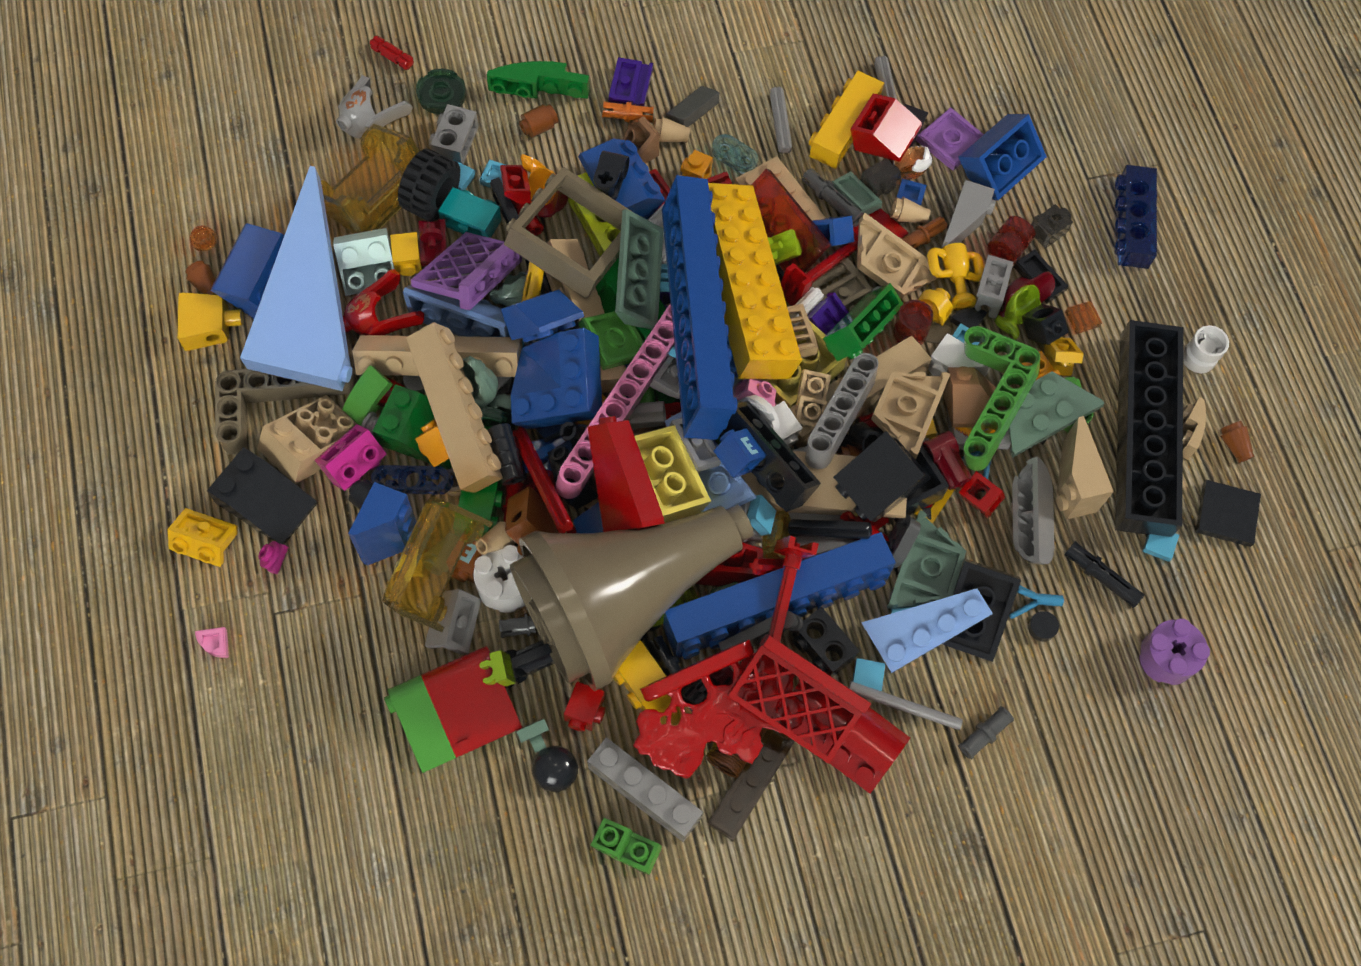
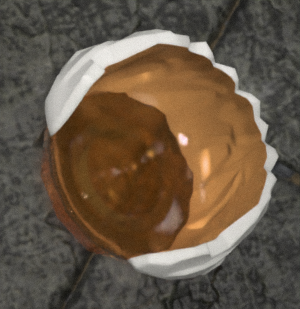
(914, 162)

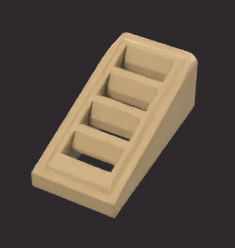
(811, 347)

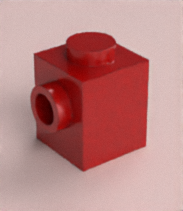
(584, 708)

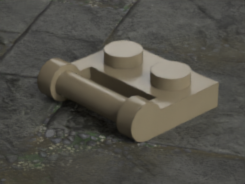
(848, 289)

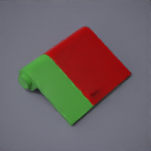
(452, 710)

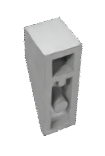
(970, 211)

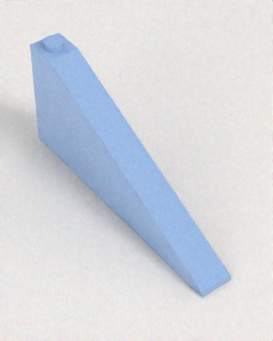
(300, 315)

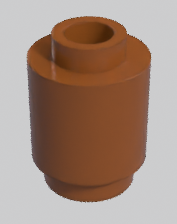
(538, 120)

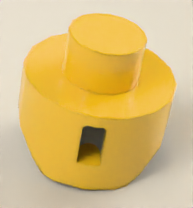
(939, 302)

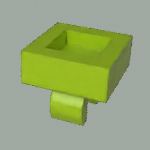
(501, 667)

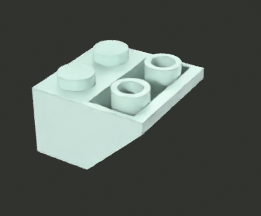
(363, 259)

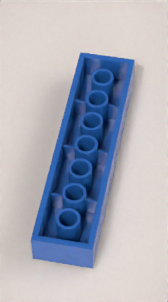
(817, 584)

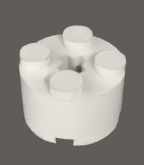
(488, 578)

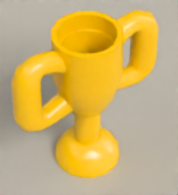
(956, 268)

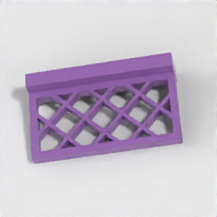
(482, 275)

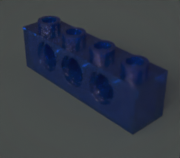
(1136, 216)

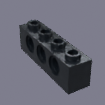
(778, 464)

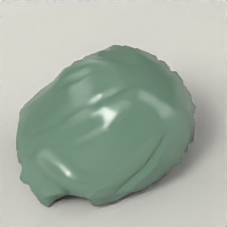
(511, 290)
(482, 380)

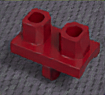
(431, 240)

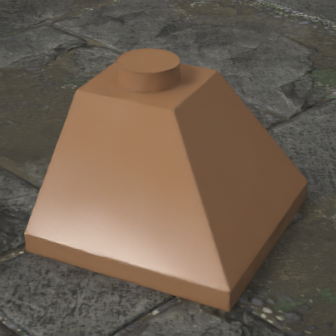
(966, 395)

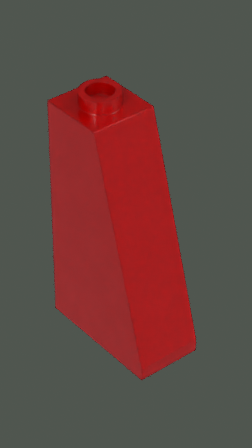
(622, 478)

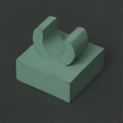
(533, 733)

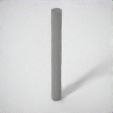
(906, 706)

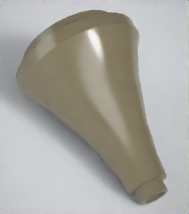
(608, 588)

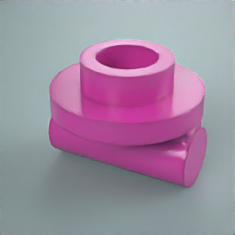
(272, 556)

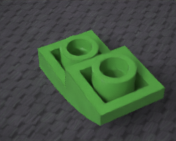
(366, 394)
(626, 846)

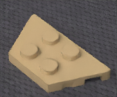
(890, 259)
(909, 406)

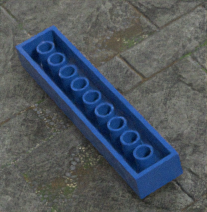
(697, 310)

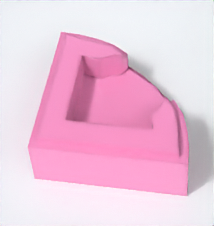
(214, 641)

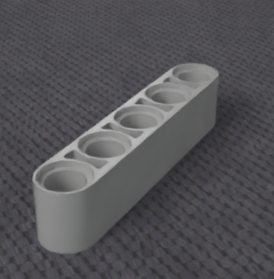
(841, 411)

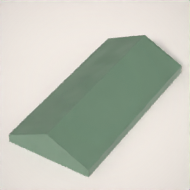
(639, 271)

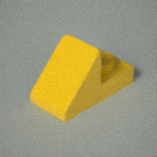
(1063, 355)

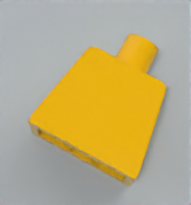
(205, 320)

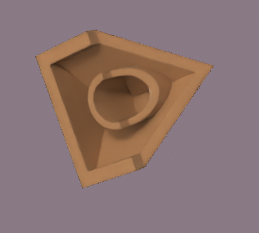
(644, 137)

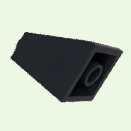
(880, 477)

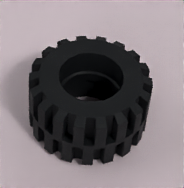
(427, 183)

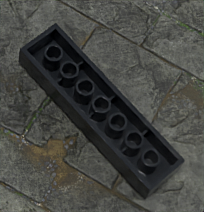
(1150, 429)

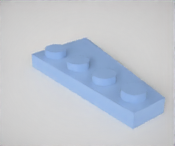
(720, 485)
(917, 630)

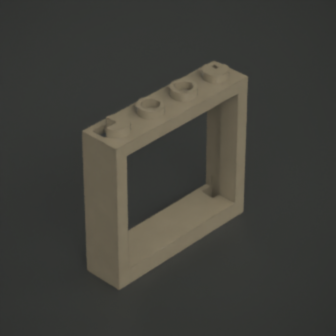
(548, 257)

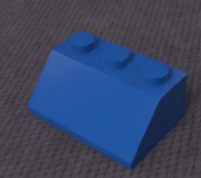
(1004, 154)
(638, 189)
(248, 268)
(382, 524)

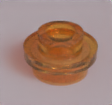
(202, 232)

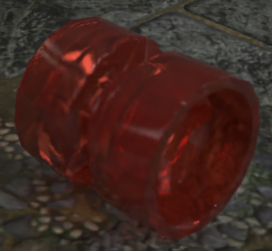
(1011, 239)
(913, 320)

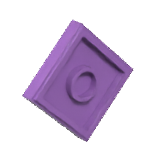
(949, 137)

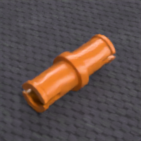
(627, 111)

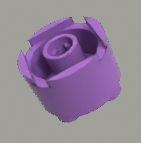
(1173, 652)

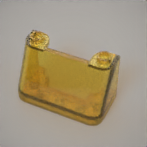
(369, 192)

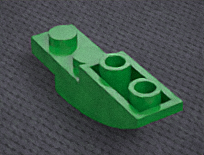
(530, 77)

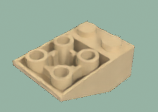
(303, 436)

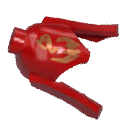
(361, 309)

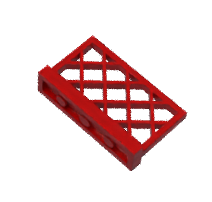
(813, 676)

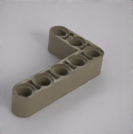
(246, 392)

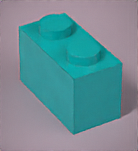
(470, 213)

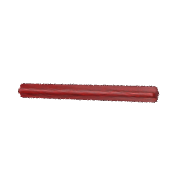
(542, 481)

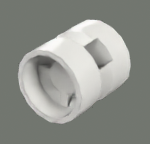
(1205, 349)

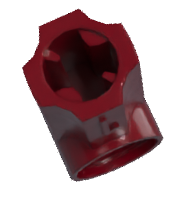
(945, 454)

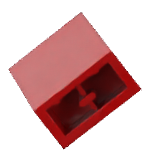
(884, 128)

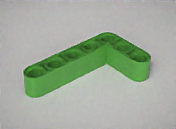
(1003, 395)

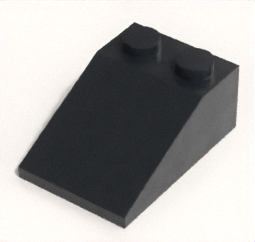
(261, 496)
(999, 593)

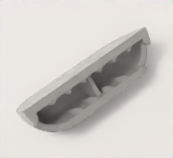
(1033, 513)

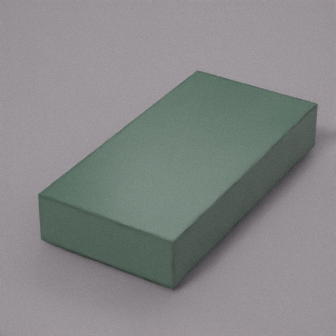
(857, 193)

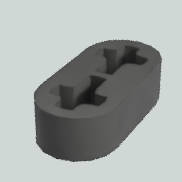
(902, 538)

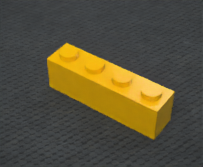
(835, 135)
(638, 671)

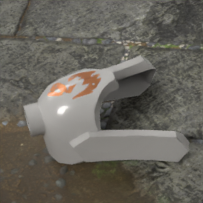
(357, 112)

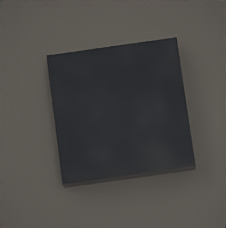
(1228, 513)

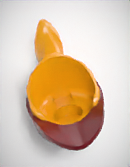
(537, 179)

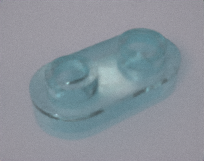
(736, 154)

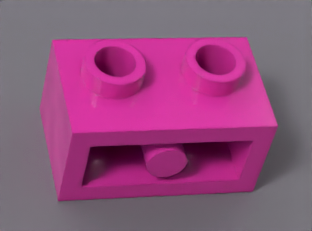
(351, 457)

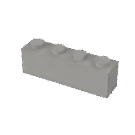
(644, 789)

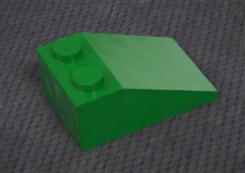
(402, 423)

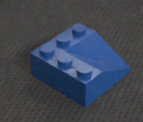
(557, 380)

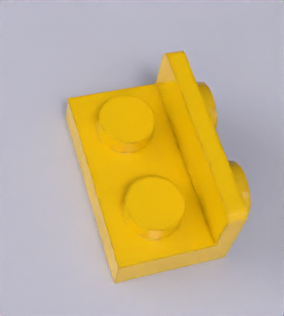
(201, 536)

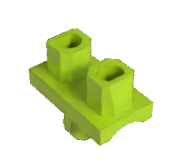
(785, 246)

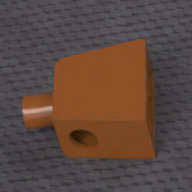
(527, 514)

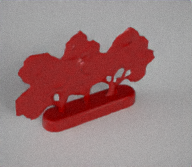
(714, 719)

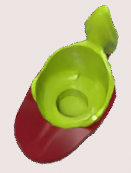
(1021, 297)

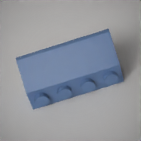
(480, 321)

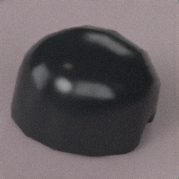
(554, 768)

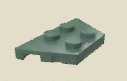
(1047, 409)
(929, 568)

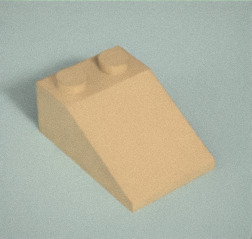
(1082, 477)

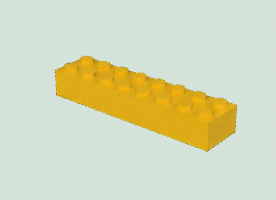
(753, 295)

